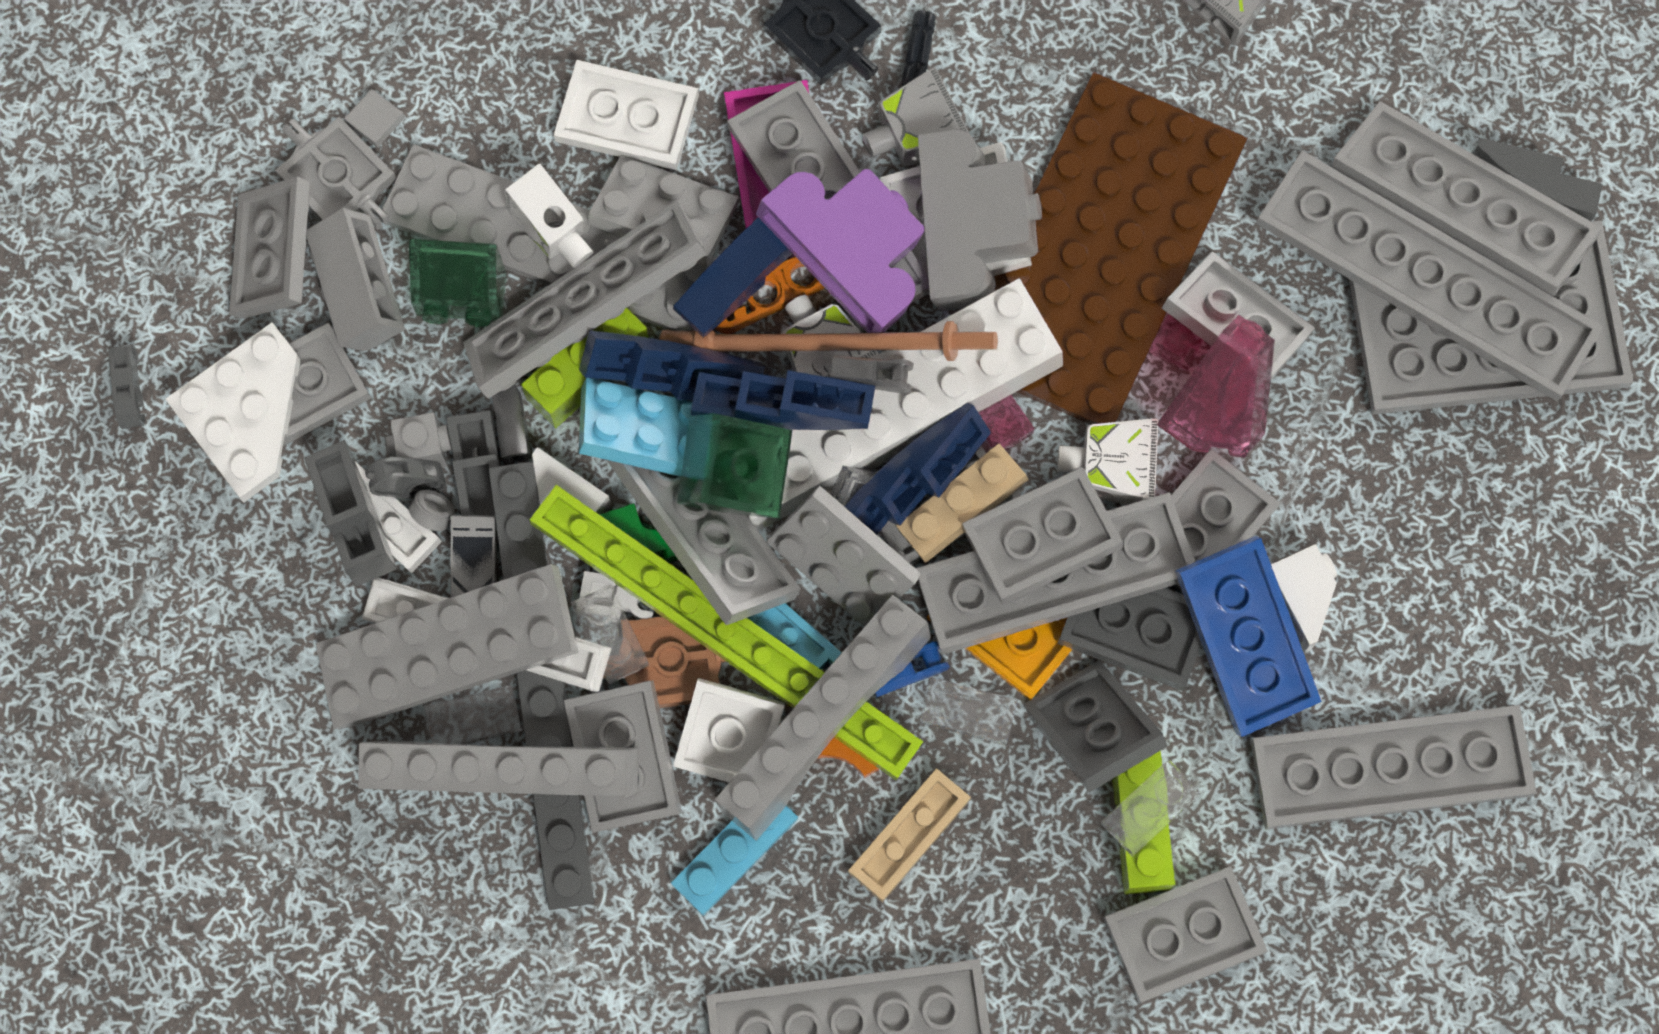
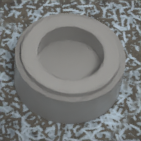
(431, 510)

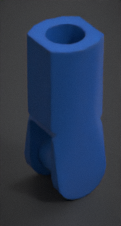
(908, 676)

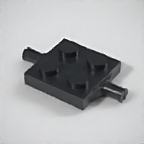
(825, 36)

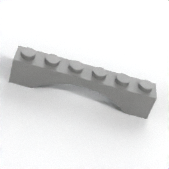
(782, 761)
(498, 768)

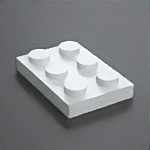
(626, 114)

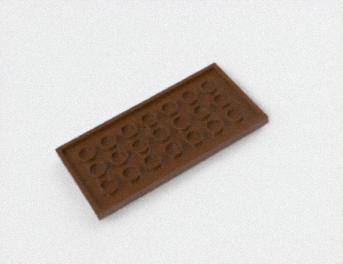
(1117, 237)

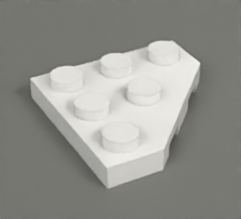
(243, 410)

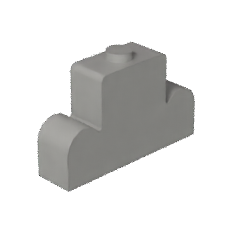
(972, 216)

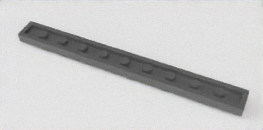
(542, 698)

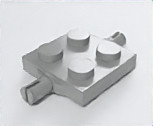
(339, 169)

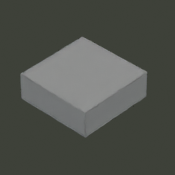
(374, 118)

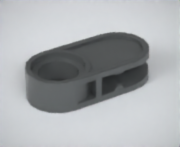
(125, 386)
(404, 477)

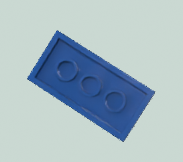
(1248, 636)

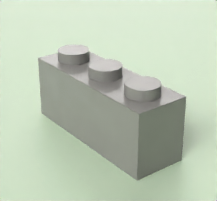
(354, 280)

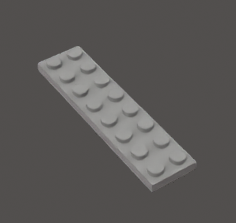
(466, 204)
(1430, 275)

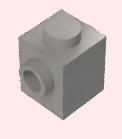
(419, 438)

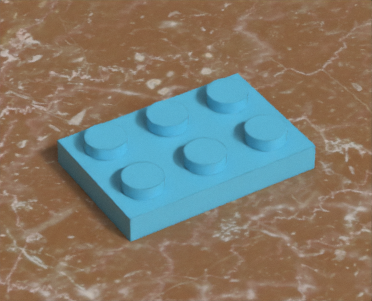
(633, 426)

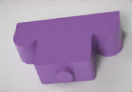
(849, 242)

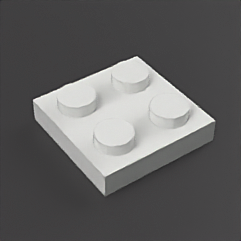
(725, 729)

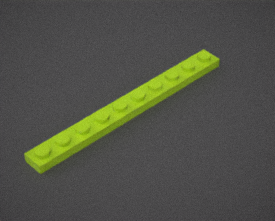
(686, 607)

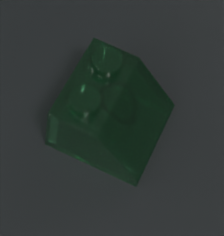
(456, 281)
(734, 466)

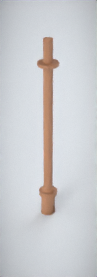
(949, 341)

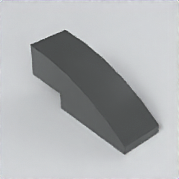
(1542, 174)
(474, 452)
(350, 514)

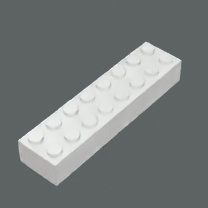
(937, 389)

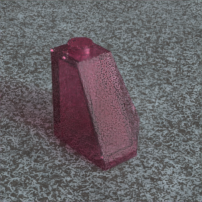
(1226, 394)

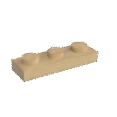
(966, 497)
(909, 835)

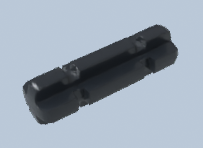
(919, 45)

